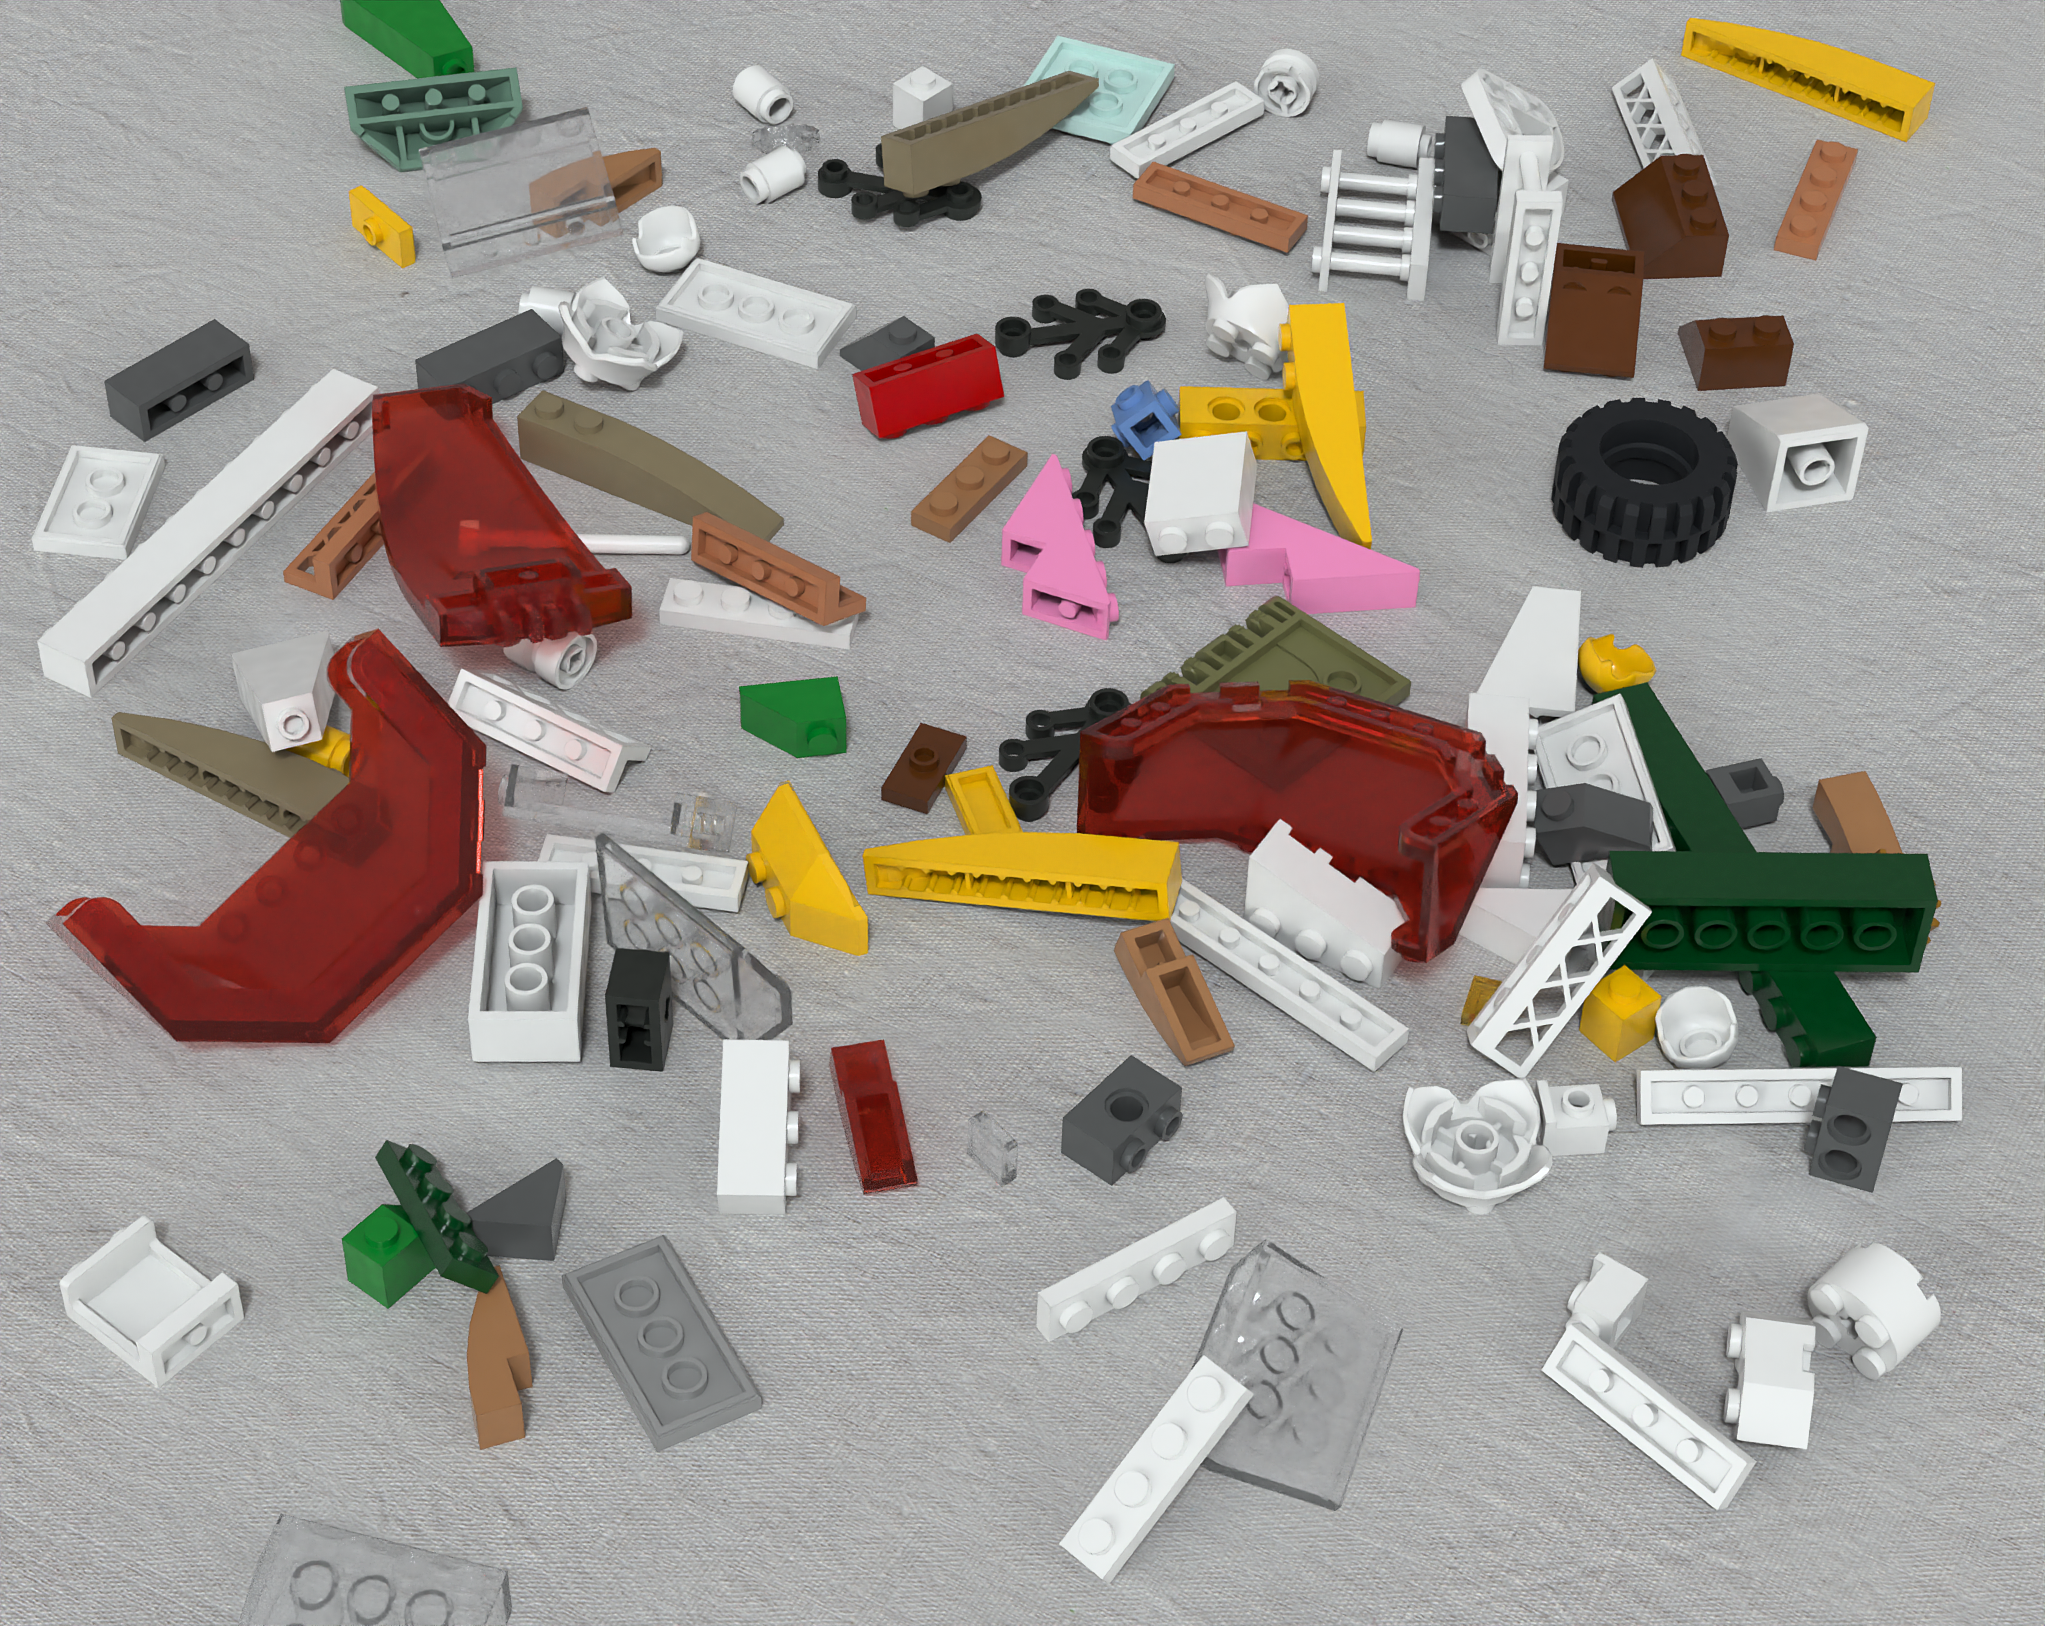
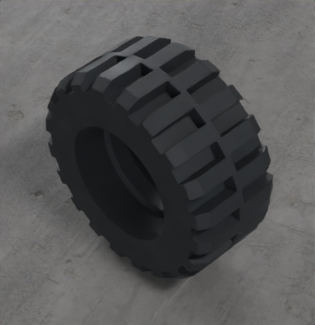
(1638, 519)

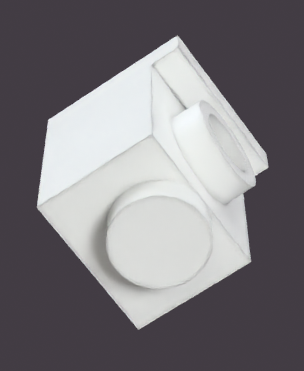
(1574, 1118)
(1609, 1301)

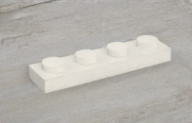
(1187, 129)
(747, 614)
(698, 878)
(1135, 1270)
(1648, 1416)
(1156, 1469)

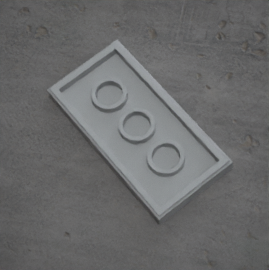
(661, 1343)

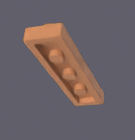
(1816, 199)
(1220, 207)

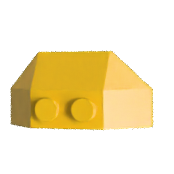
(802, 877)

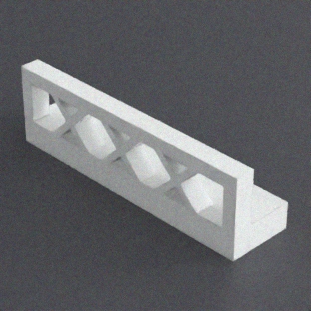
(1668, 118)
(544, 728)
(1541, 960)

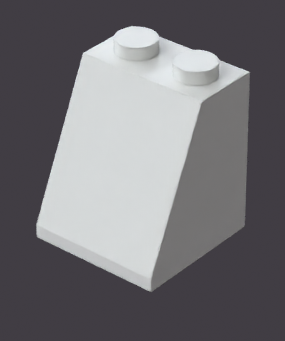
(1798, 450)

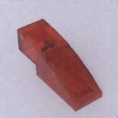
(872, 1117)

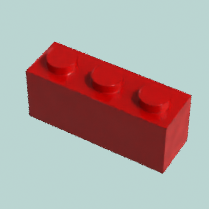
(928, 386)

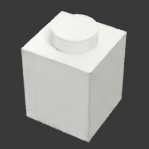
(920, 97)

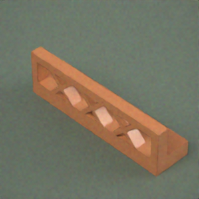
(340, 546)
(772, 571)

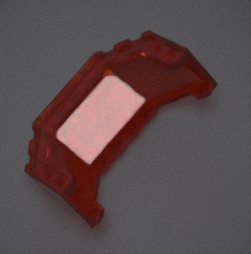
(1366, 781)
(336, 903)

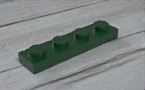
(436, 1216)

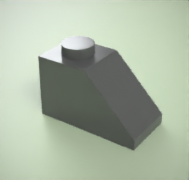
(887, 344)
(1589, 822)

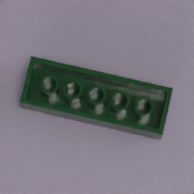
(1773, 910)

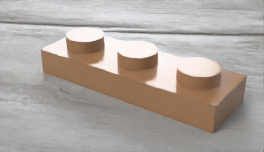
(969, 489)

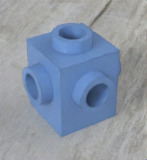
(1145, 418)

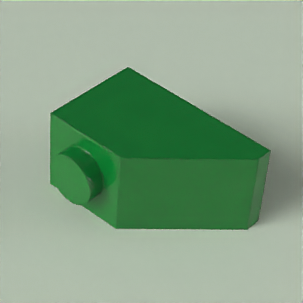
(796, 715)
(385, 1255)

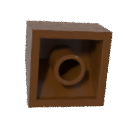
(1737, 352)

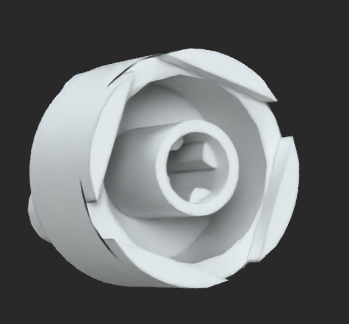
(1872, 1308)

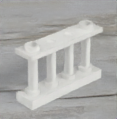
(1412, 240)
(1525, 240)

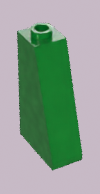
(412, 34)

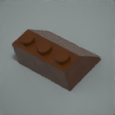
(1673, 218)

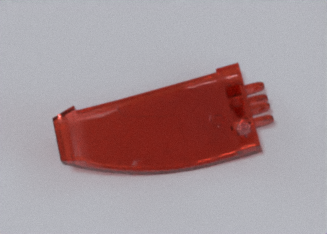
(476, 532)

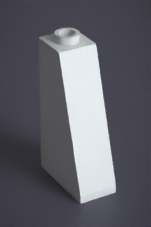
(1540, 655)
(287, 689)

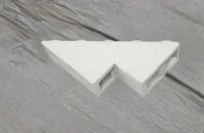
(1512, 918)

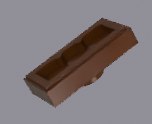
(922, 768)

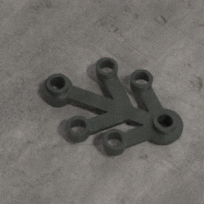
(955, 201)
(1135, 321)
(1108, 460)
(1030, 793)

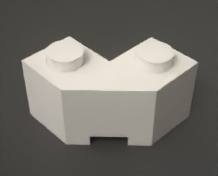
(1773, 1380)

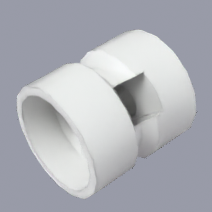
(557, 661)

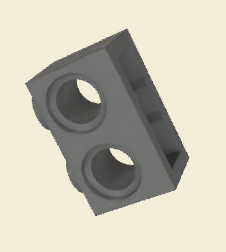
(1853, 1128)

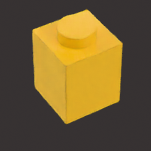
(1620, 1013)

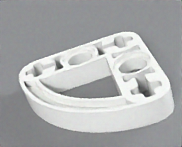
(1508, 110)

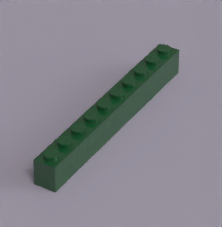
(1803, 1007)

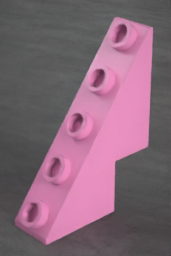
(1055, 551)
(1318, 568)

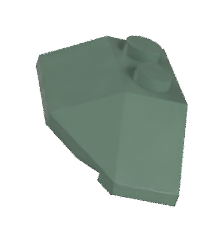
(429, 111)

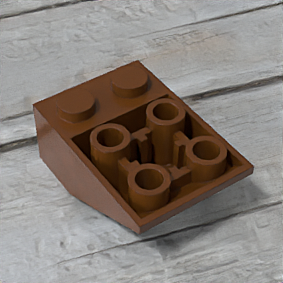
(1594, 310)

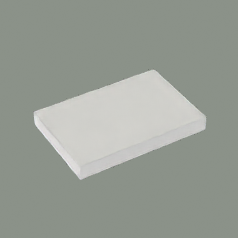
(98, 502)

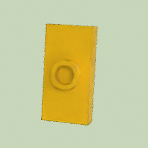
(382, 226)

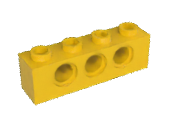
(1260, 411)

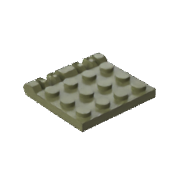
(1283, 647)

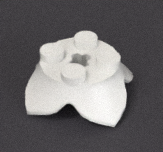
(1247, 324)
(607, 343)
(1476, 1147)

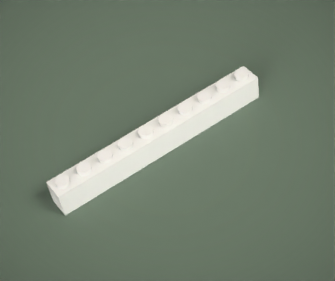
(207, 535)

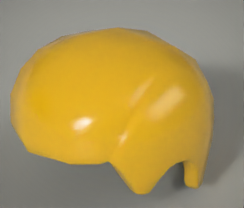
(1613, 668)

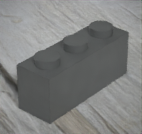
(1464, 178)
(497, 359)
(179, 380)

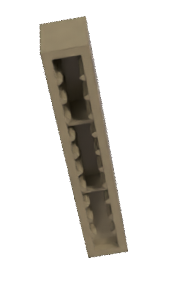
(979, 134)
(634, 465)
(230, 769)

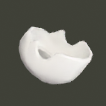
(667, 239)
(1697, 1027)

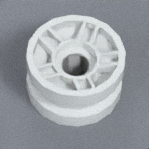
(1299, 83)

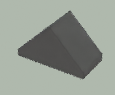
(524, 1217)

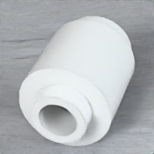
(762, 95)
(1399, 143)
(773, 175)
(545, 304)

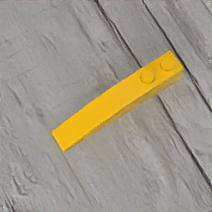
(1814, 74)
(1327, 412)
(1034, 872)

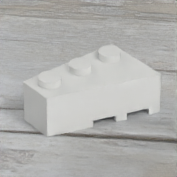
(1320, 910)
(757, 1127)

